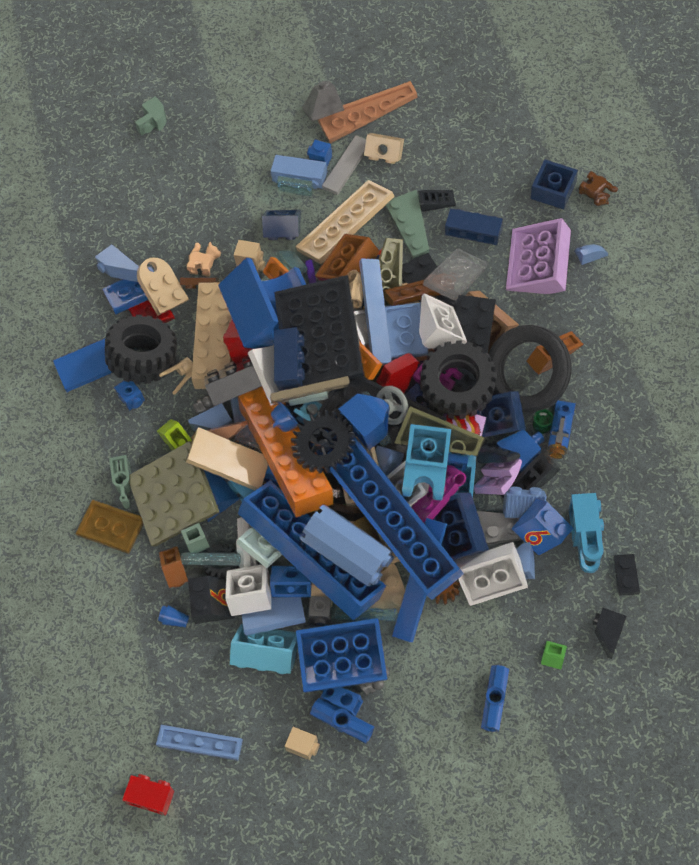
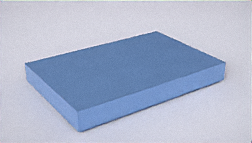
(403, 330)
(283, 613)

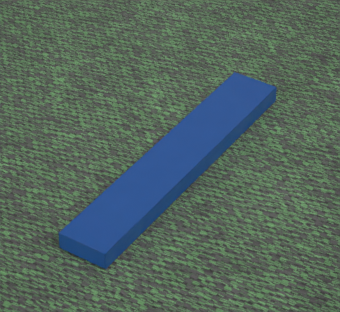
(414, 596)

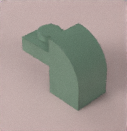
(154, 116)
(195, 538)

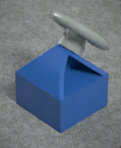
(371, 414)

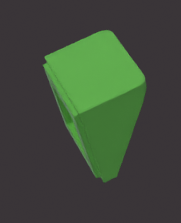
(553, 655)

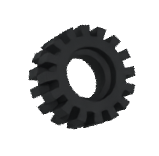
(210, 570)

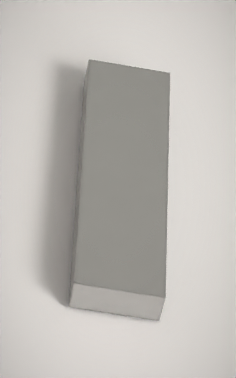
(345, 166)

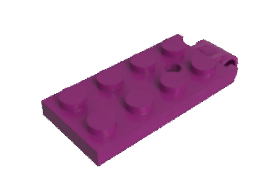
(428, 507)

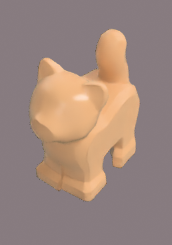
(202, 261)

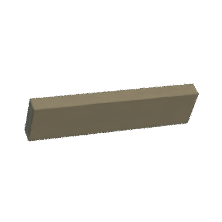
(309, 390)

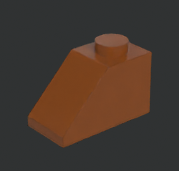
(173, 567)

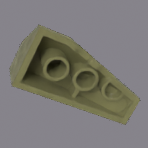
(391, 264)

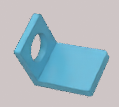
(302, 412)

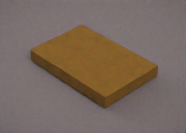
(110, 526)

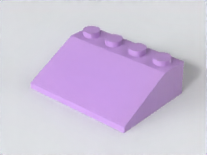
(539, 258)

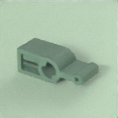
(119, 473)

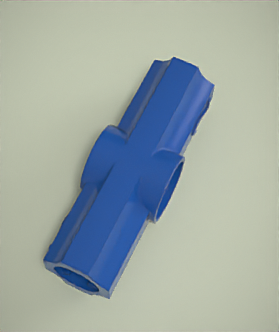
(493, 710)
(330, 714)

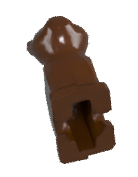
(594, 188)

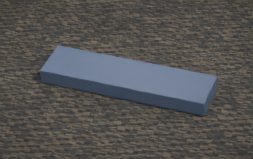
(199, 742)

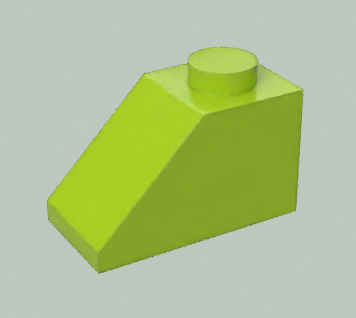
(173, 434)

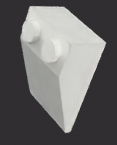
(438, 323)

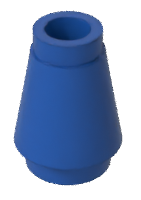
(172, 617)

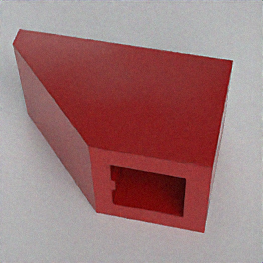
(398, 372)

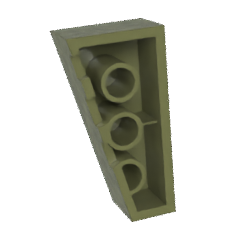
(461, 440)

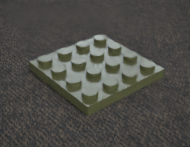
(172, 495)

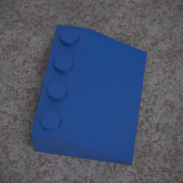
(341, 655)

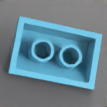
(265, 650)

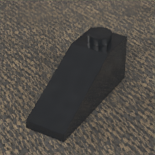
(536, 473)

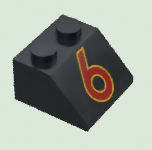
(208, 599)

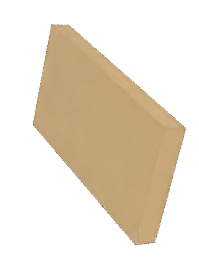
(227, 459)

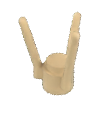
(183, 368)

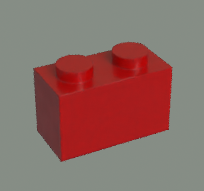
(148, 794)

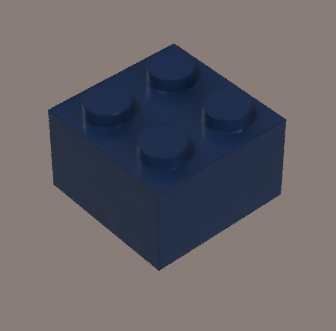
(554, 184)
(503, 414)

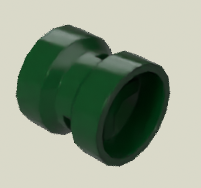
(542, 417)

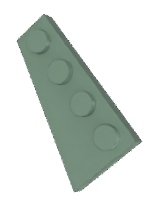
(409, 222)

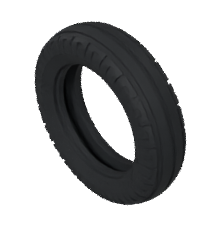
(560, 360)

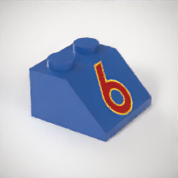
(542, 527)

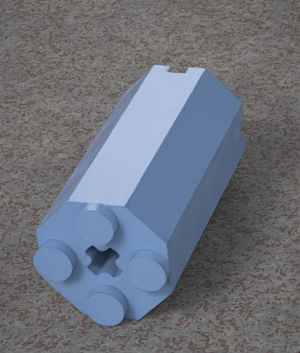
(347, 546)

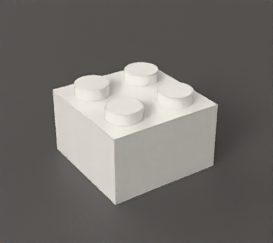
(248, 590)

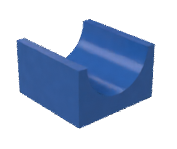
(254, 303)

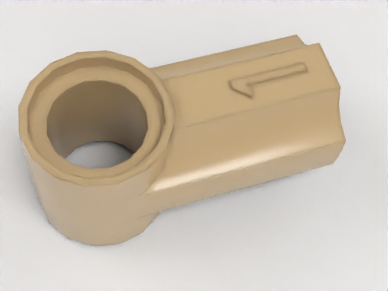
(356, 288)

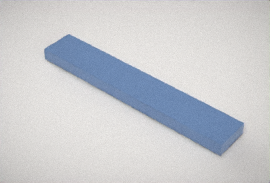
(375, 310)

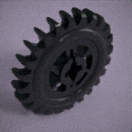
(314, 433)

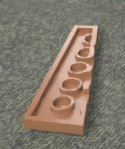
(366, 110)

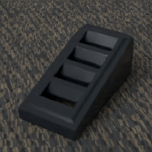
(433, 205)
(495, 454)

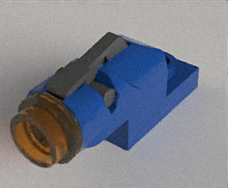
(561, 429)

